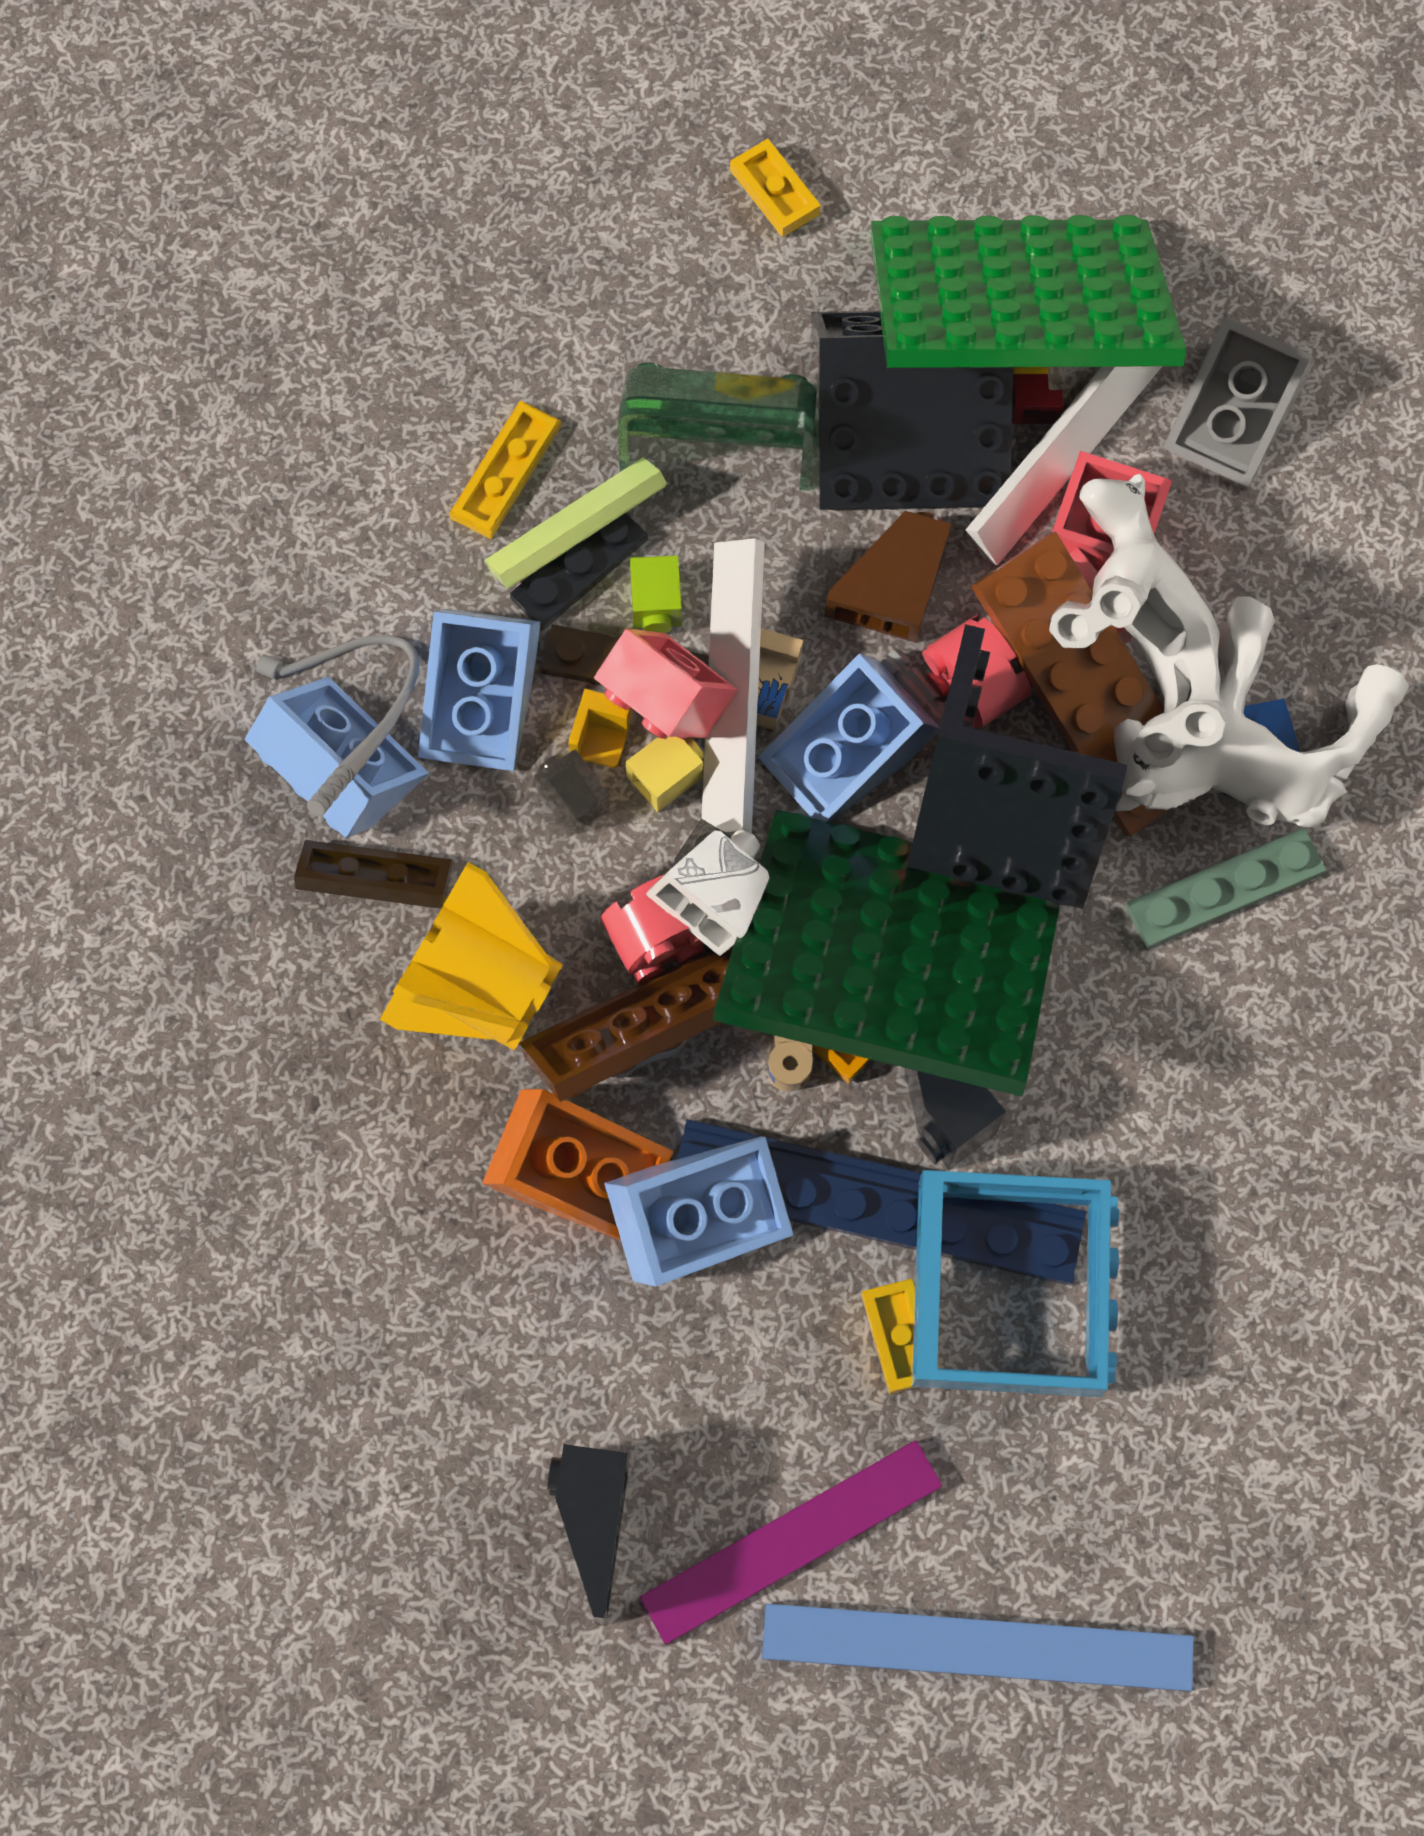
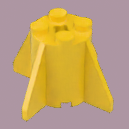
(474, 969)

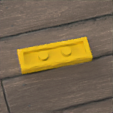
(505, 469)

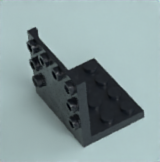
(905, 430)
(1009, 806)

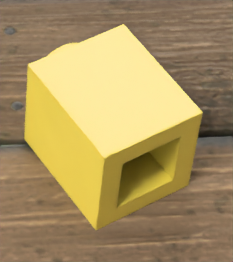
(665, 769)

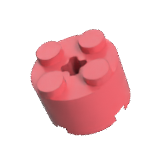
(1001, 685)
(648, 935)

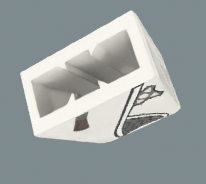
(715, 888)

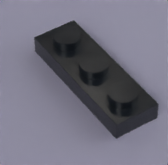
(574, 573)

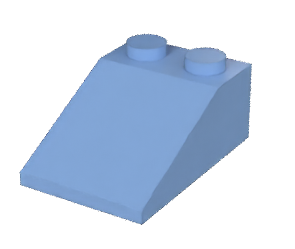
(477, 688)
(849, 740)
(698, 1211)

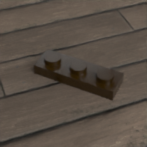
(373, 874)

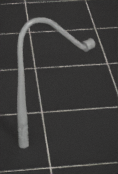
(352, 764)

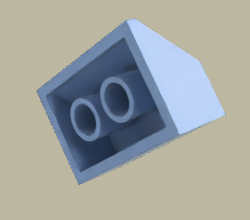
(311, 732)

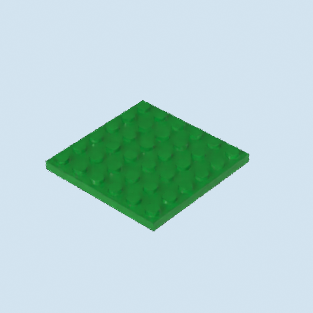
(1023, 293)

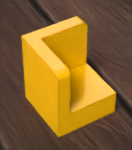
(600, 729)

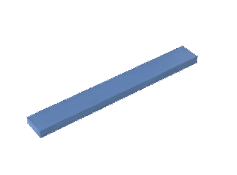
(978, 1647)

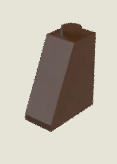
(893, 578)

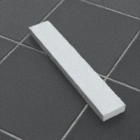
(1054, 458)
(735, 657)

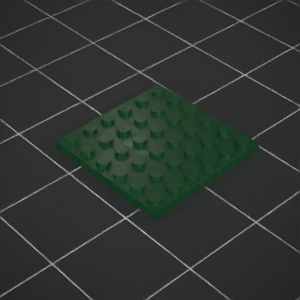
(889, 958)

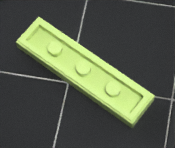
(576, 522)

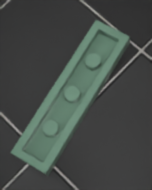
(1225, 888)

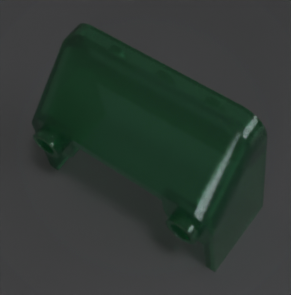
(718, 410)

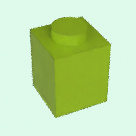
(656, 593)

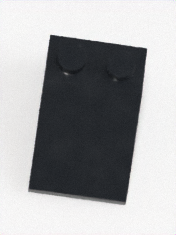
(952, 1116)
(591, 1503)

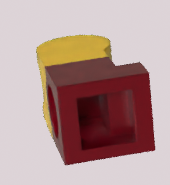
(1032, 398)

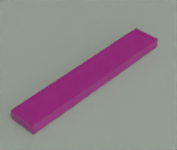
(790, 1542)

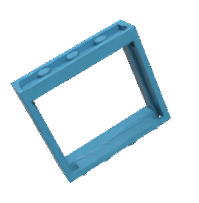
(1101, 1267)

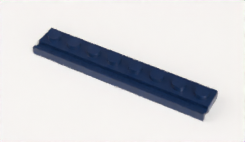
(883, 1206)

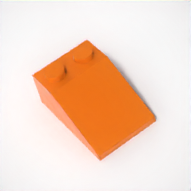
(563, 1155)

